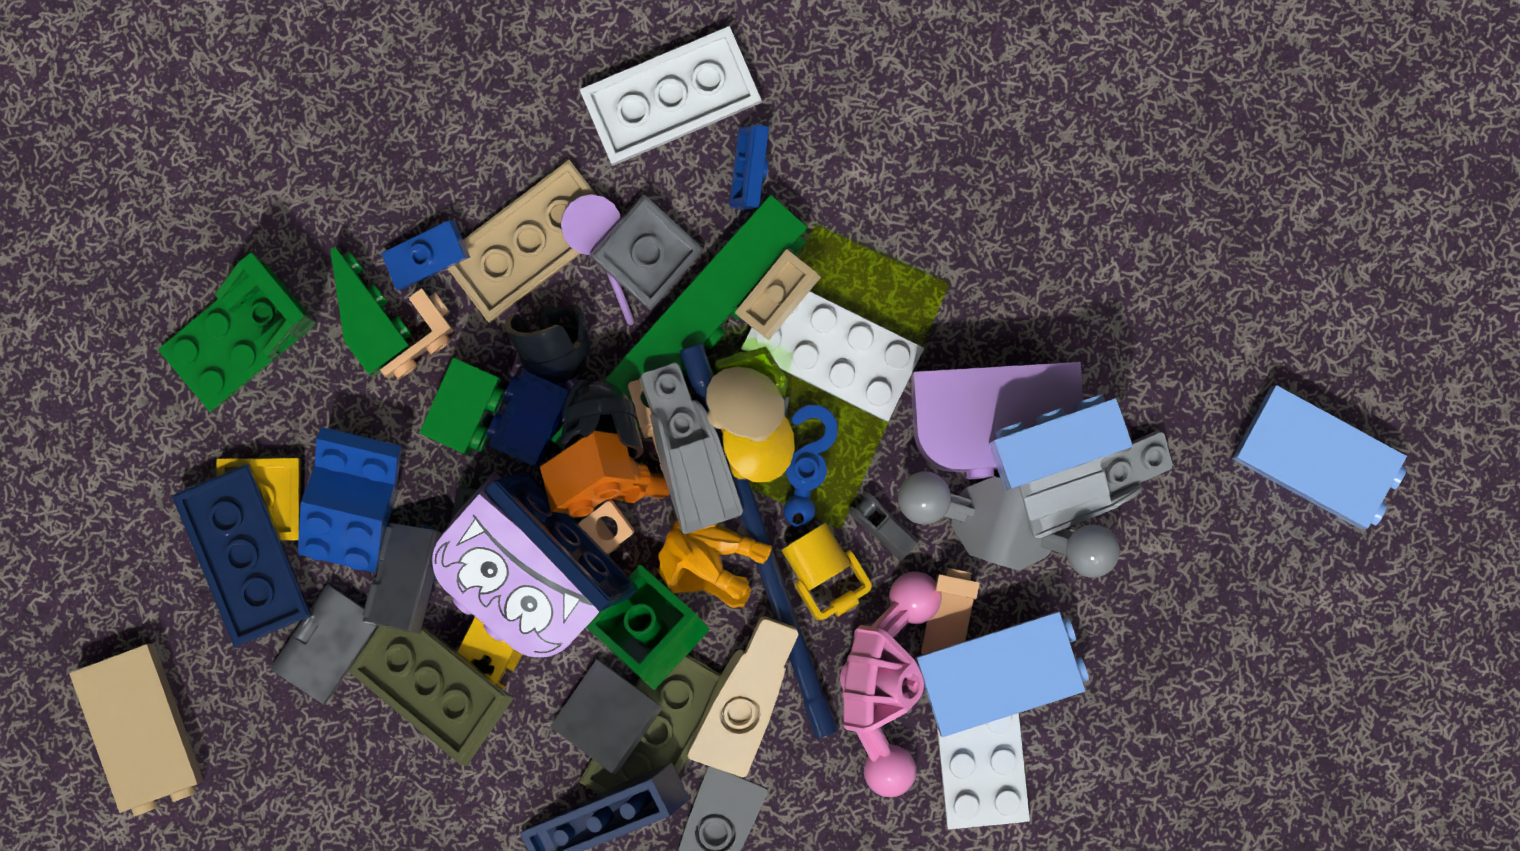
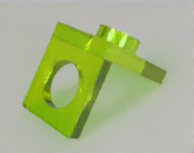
(759, 360)

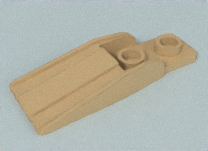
(744, 700)

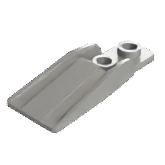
(689, 452)
(1093, 486)
(722, 813)

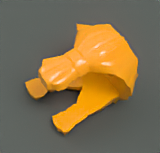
(694, 564)

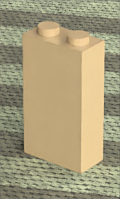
(137, 729)

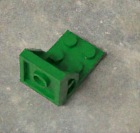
(237, 333)

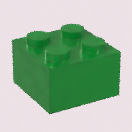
(463, 408)
(649, 629)

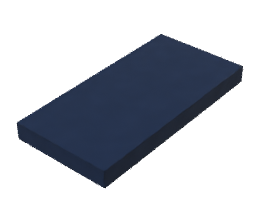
(562, 541)
(241, 555)

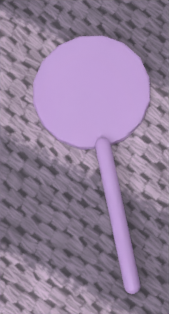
(585, 226)

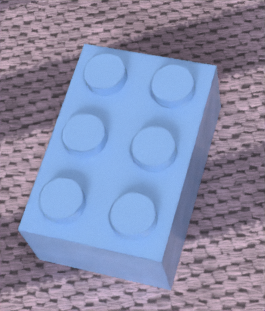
(1059, 441)

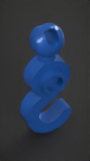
(807, 466)

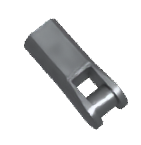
(889, 531)

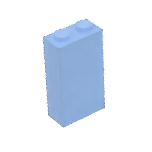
(1321, 458)
(1002, 673)

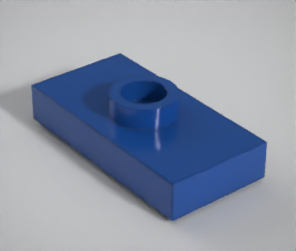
(749, 167)
(425, 255)

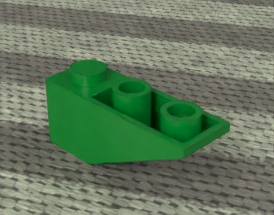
(364, 322)

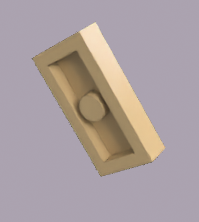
(777, 294)

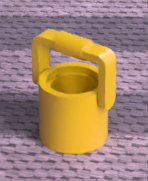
(819, 558)

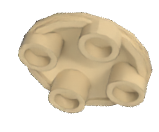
(744, 403)

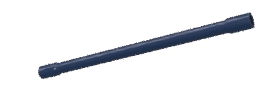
(814, 699)

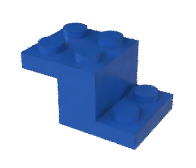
(348, 499)

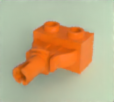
(597, 472)

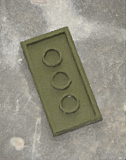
(432, 688)
(667, 740)

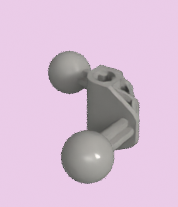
(997, 528)

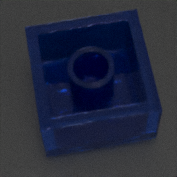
(528, 419)

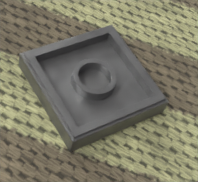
(646, 252)
(606, 717)

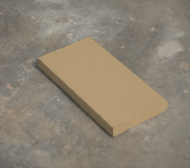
(520, 244)

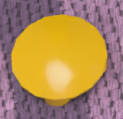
(760, 460)

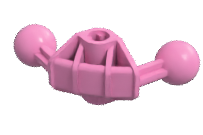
(886, 682)

